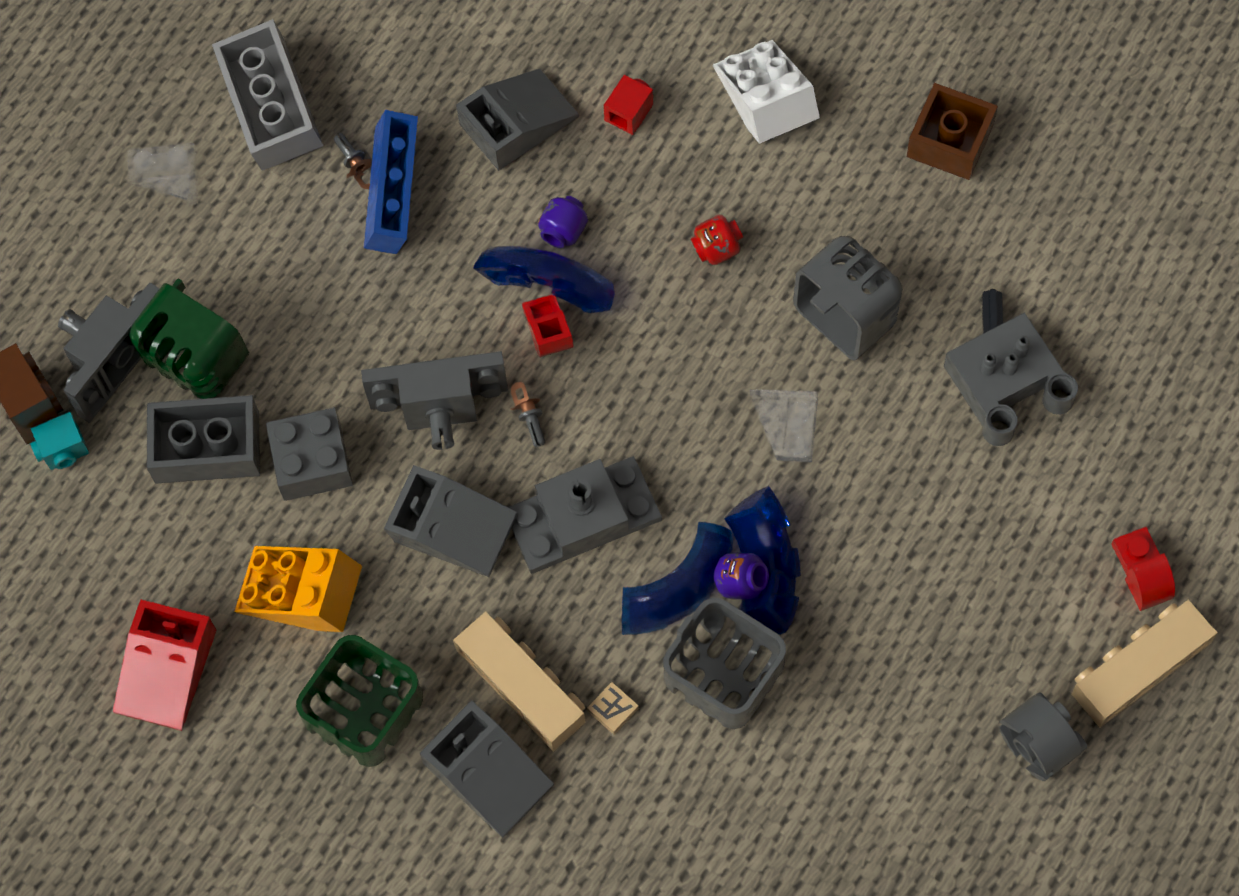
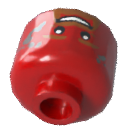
(717, 239)

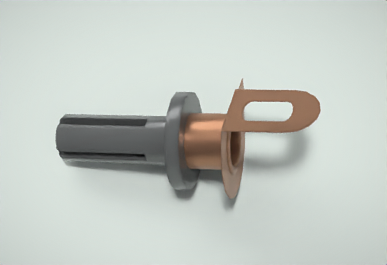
(353, 160)
(530, 413)

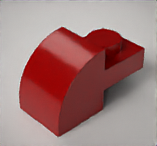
(547, 325)
(1146, 570)

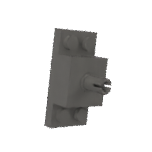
(101, 351)
(436, 391)
(582, 512)

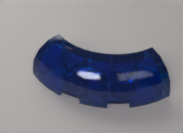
(566, 276)
(761, 529)
(682, 590)

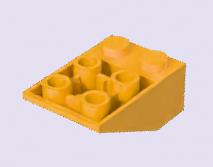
(300, 587)

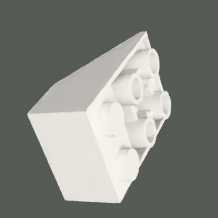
(768, 90)

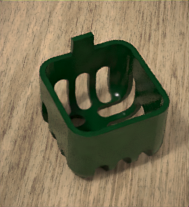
(210, 343)
(354, 653)

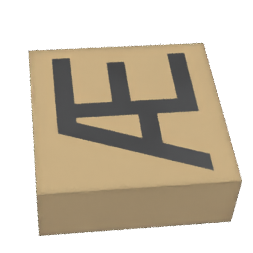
(613, 708)

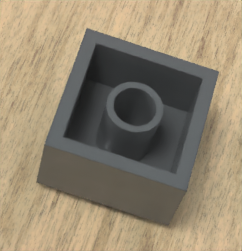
(309, 454)

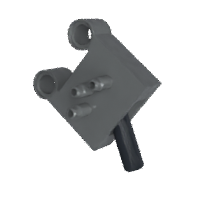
(1006, 368)

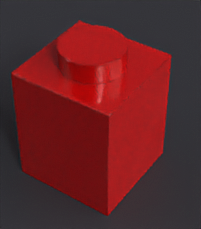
(628, 104)

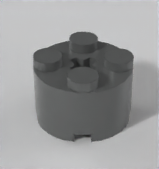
(1042, 736)

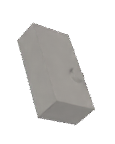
(267, 95)

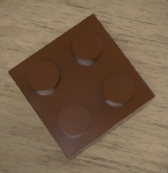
(951, 131)
(25, 392)

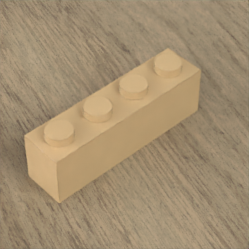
(1142, 663)
(520, 680)

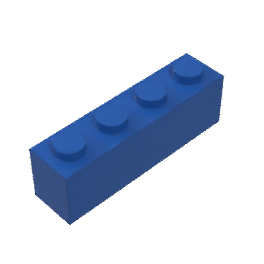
(390, 182)

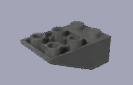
(514, 115)
(449, 521)
(486, 769)

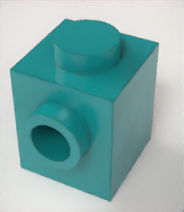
(58, 442)

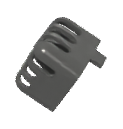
(839, 305)
(712, 616)

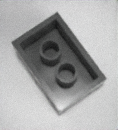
(203, 439)

